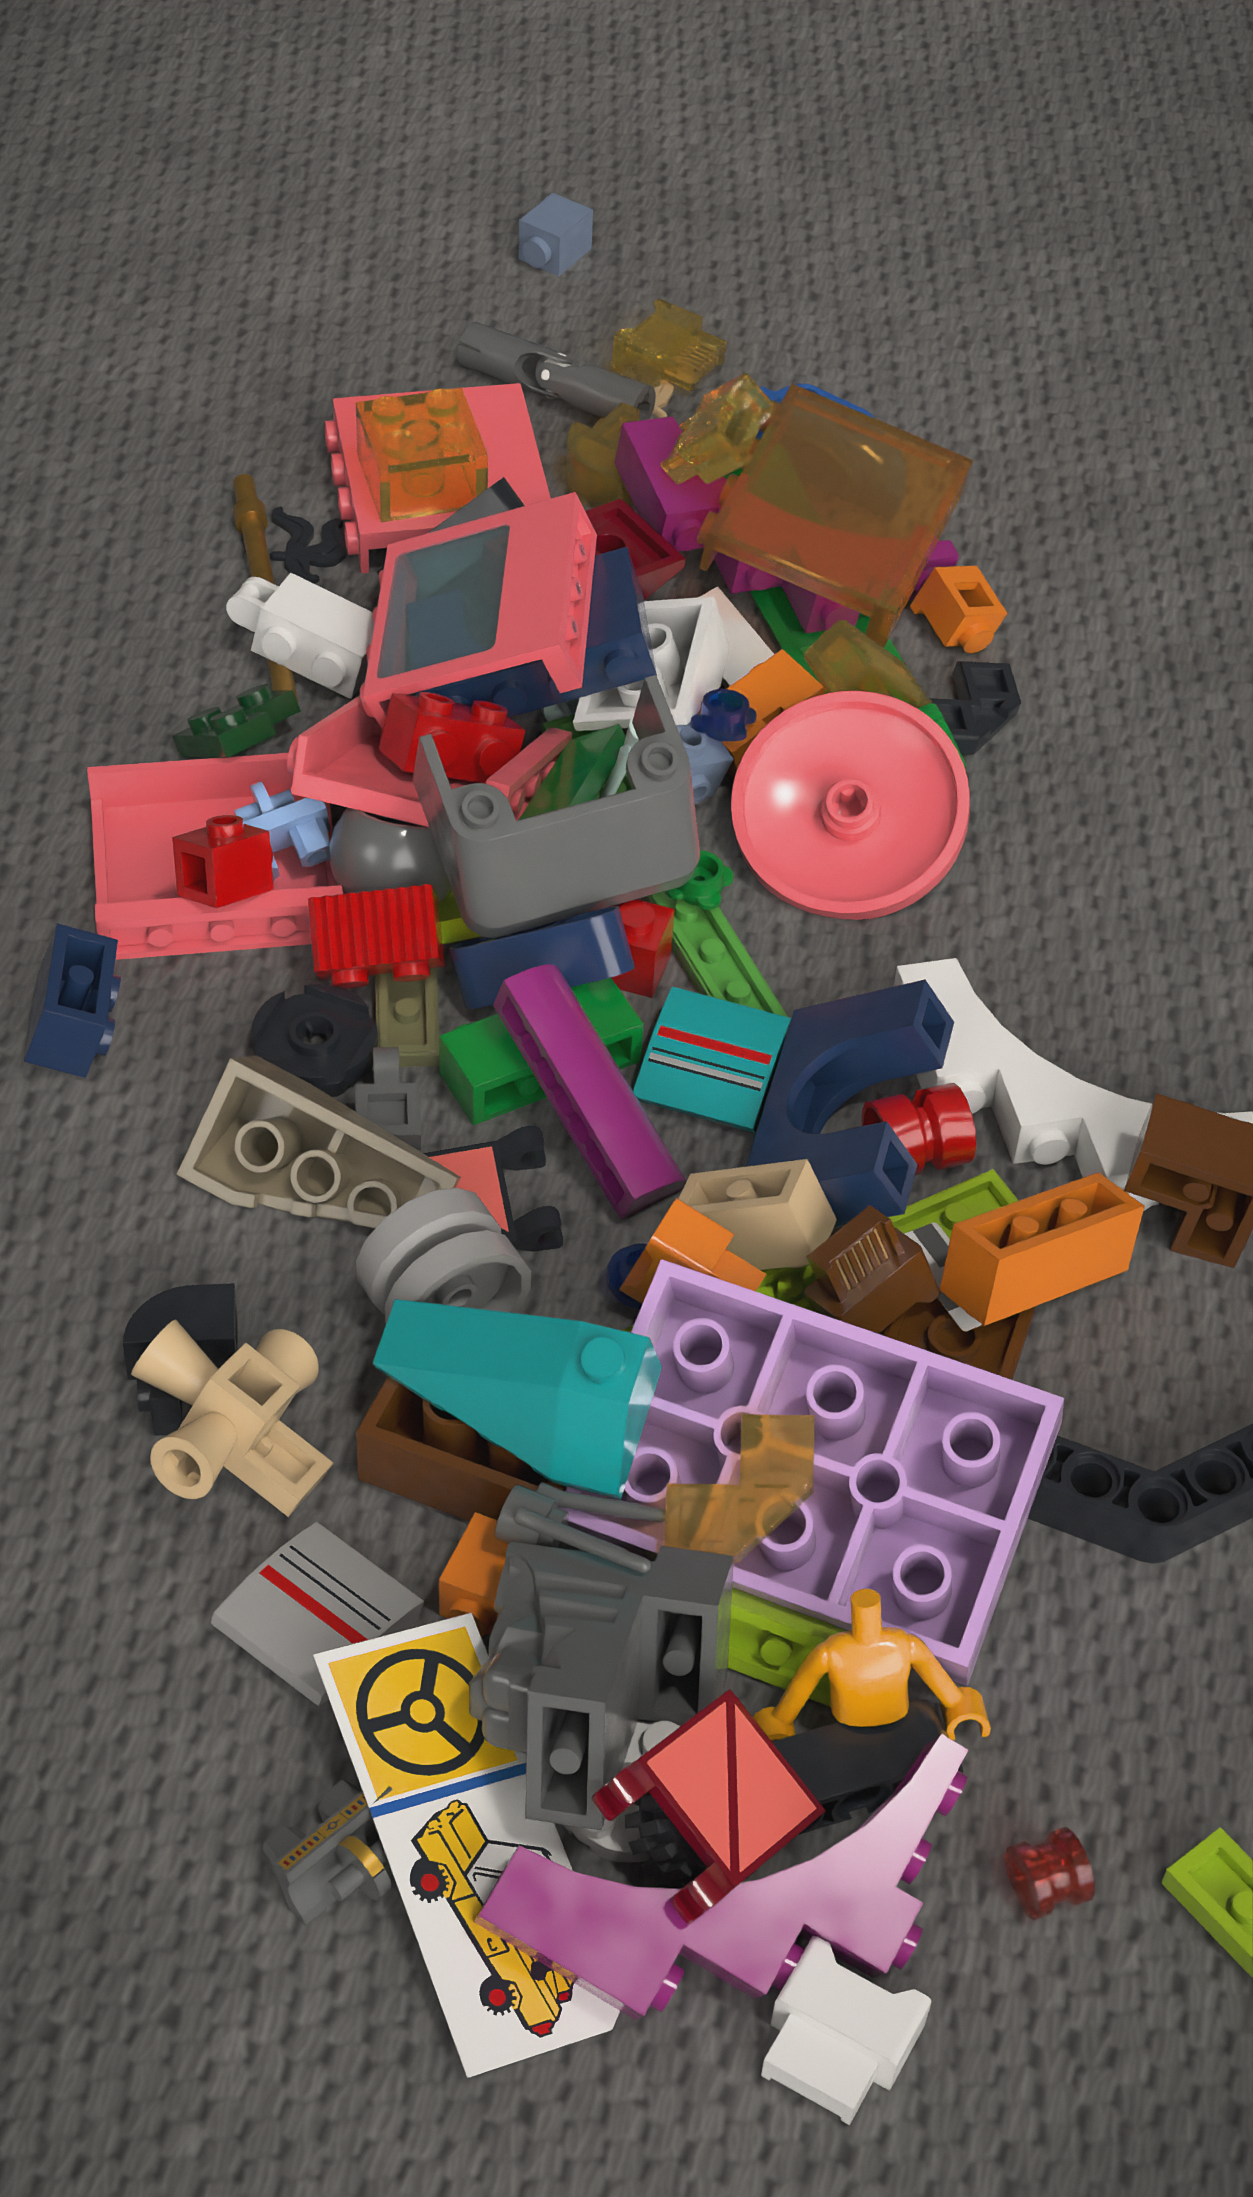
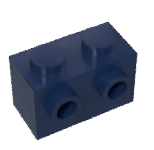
(73, 1001)

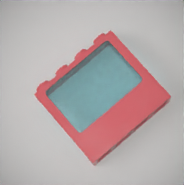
(483, 602)

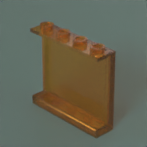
(838, 506)

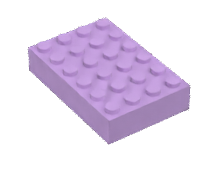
(914, 1467)

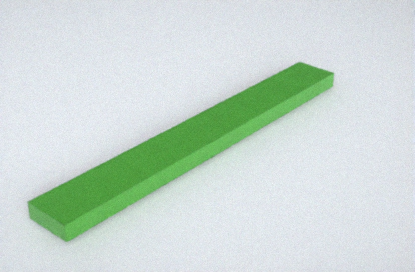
(703, 937)

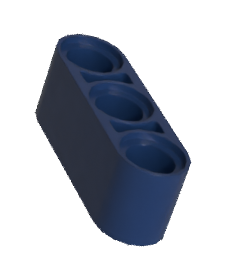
(582, 946)

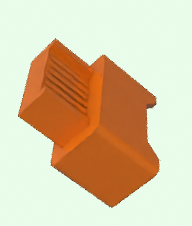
(693, 1243)

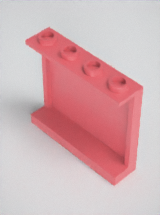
(511, 451)
(343, 766)
(133, 826)

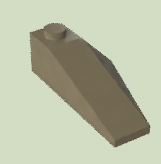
(302, 1151)

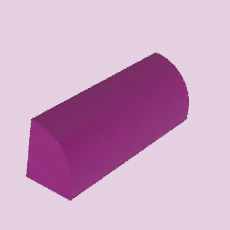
(587, 1089)

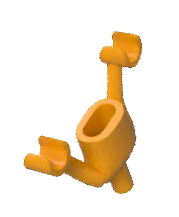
(870, 1677)

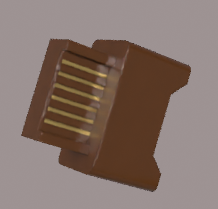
(869, 1273)

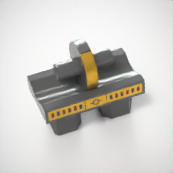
(333, 1857)

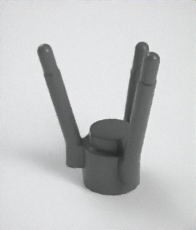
(537, 1520)

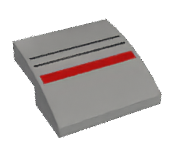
(311, 1601)

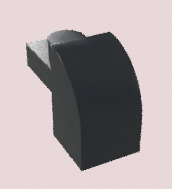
(210, 1319)

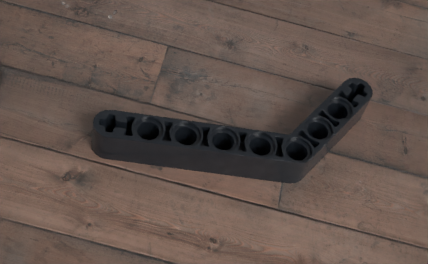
(1131, 1494)

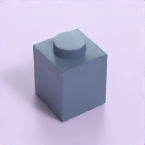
(555, 234)

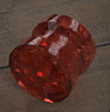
(1050, 1873)

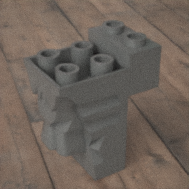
(589, 1654)

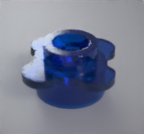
(724, 715)

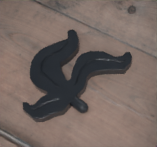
(299, 555)

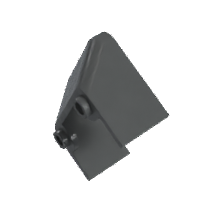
(571, 858)

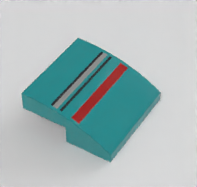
(711, 1059)

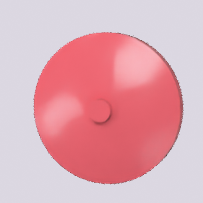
(850, 805)

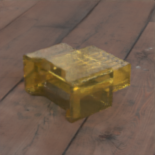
(667, 348)
(719, 432)

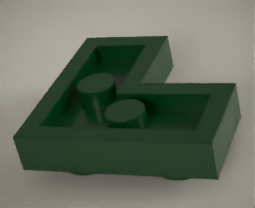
(238, 728)

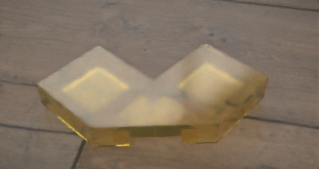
(774, 1482)

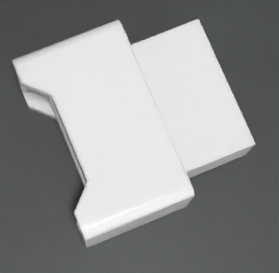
(840, 2032)

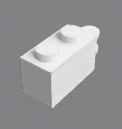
(306, 630)

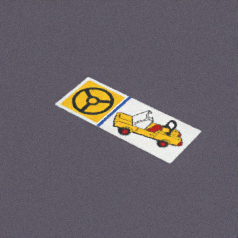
(451, 1834)

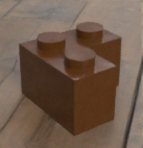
(1202, 1168)

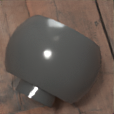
(384, 853)

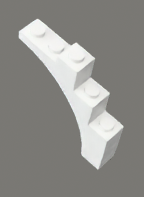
(1036, 1103)

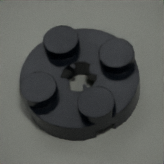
(322, 1010)

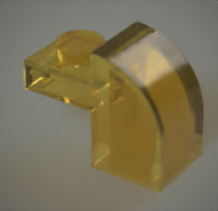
(592, 458)

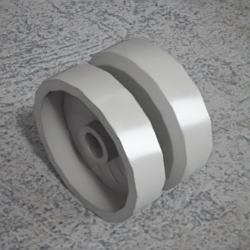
(443, 1253)

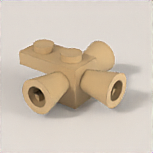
(234, 1416)

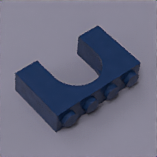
(615, 652)
(828, 1059)

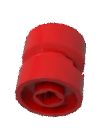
(931, 1126)

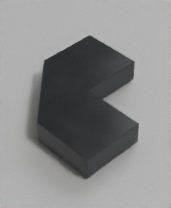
(984, 703)

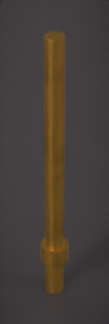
(252, 522)

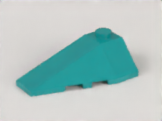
(539, 1386)

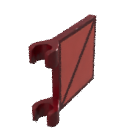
(724, 1795)

